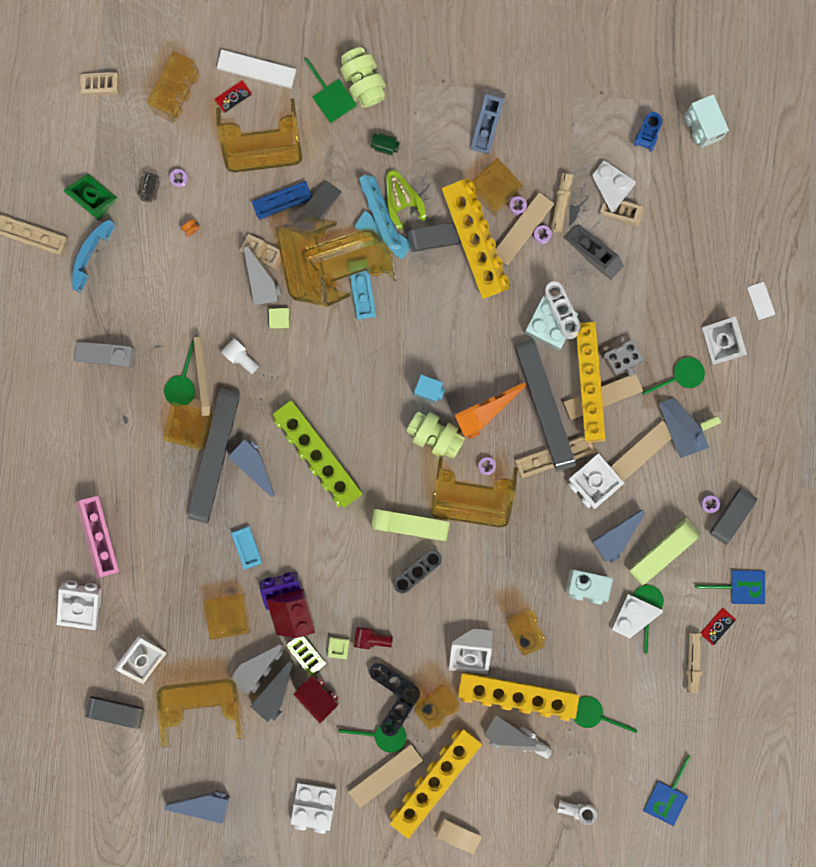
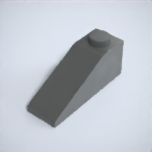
(320, 203)
(595, 252)
(272, 698)

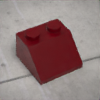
(291, 614)
(316, 698)

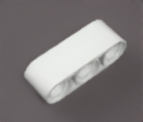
(562, 301)

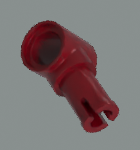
(366, 638)

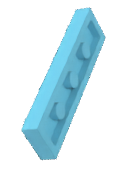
(380, 211)

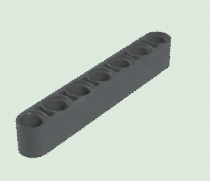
(545, 405)
(214, 455)

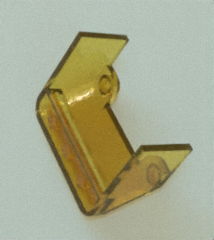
(261, 148)
(294, 239)
(345, 258)
(473, 502)
(179, 697)

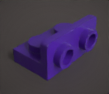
(279, 585)

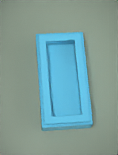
(246, 547)

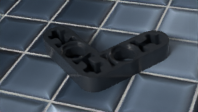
(400, 691)

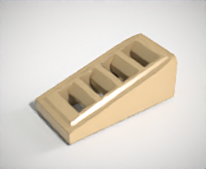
(113, 90)
(620, 218)

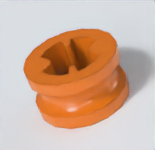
(190, 227)

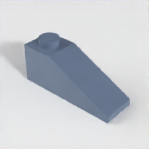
(488, 121)
(684, 430)
(252, 464)
(615, 540)
(205, 806)

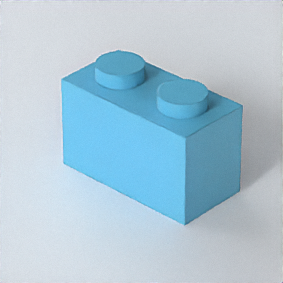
(429, 389)

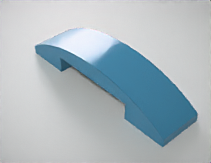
(101, 232)

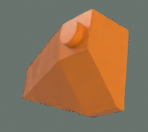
(478, 416)

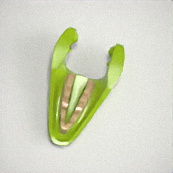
(401, 196)

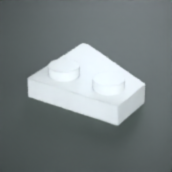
(612, 184)
(634, 616)

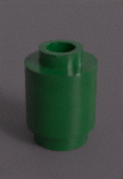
(385, 143)

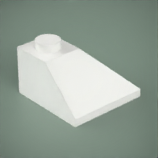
(472, 652)

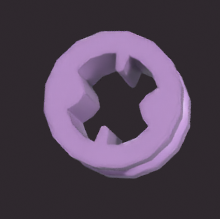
(184, 177)
(511, 205)
(536, 235)
(491, 462)
(710, 510)

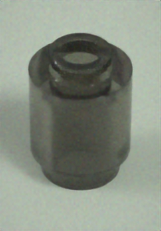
(148, 187)

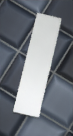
(256, 69)

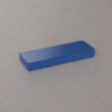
(282, 200)

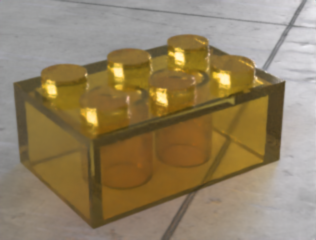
(173, 87)

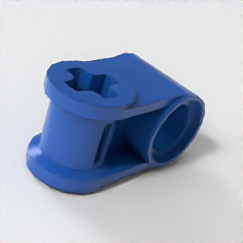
(647, 134)

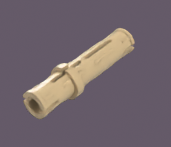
(562, 202)
(694, 663)

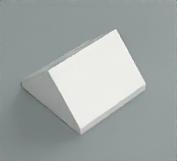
(724, 340)
(141, 659)

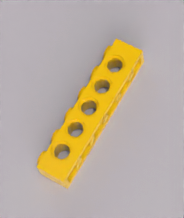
(467, 232)
(590, 383)
(565, 712)
(408, 825)

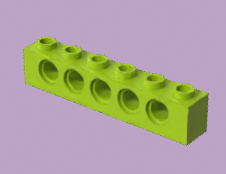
(290, 411)

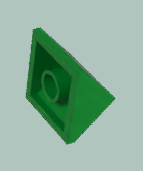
(91, 196)

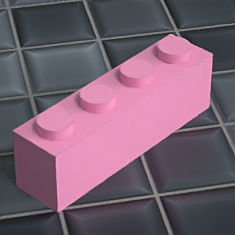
(97, 536)

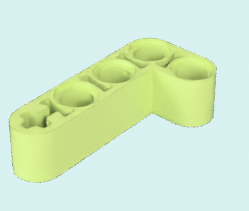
(410, 525)
(666, 551)

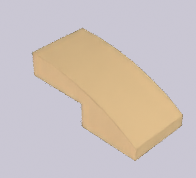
(266, 253)
(458, 836)

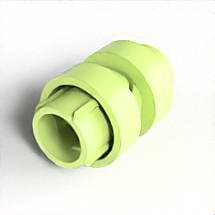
(359, 69)
(442, 438)

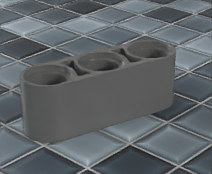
(433, 237)
(733, 516)
(411, 579)
(114, 712)

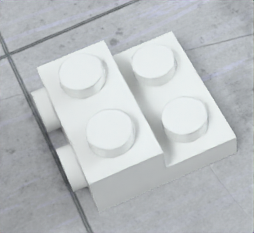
(595, 482)
(78, 605)
(313, 807)

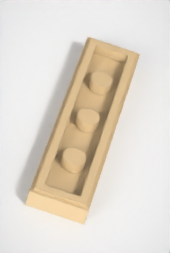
(524, 228)
(32, 235)
(201, 374)
(610, 394)
(642, 451)
(542, 460)
(385, 776)

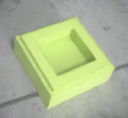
(279, 318)
(709, 423)
(338, 648)

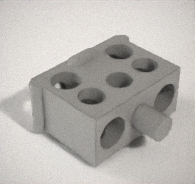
(623, 352)

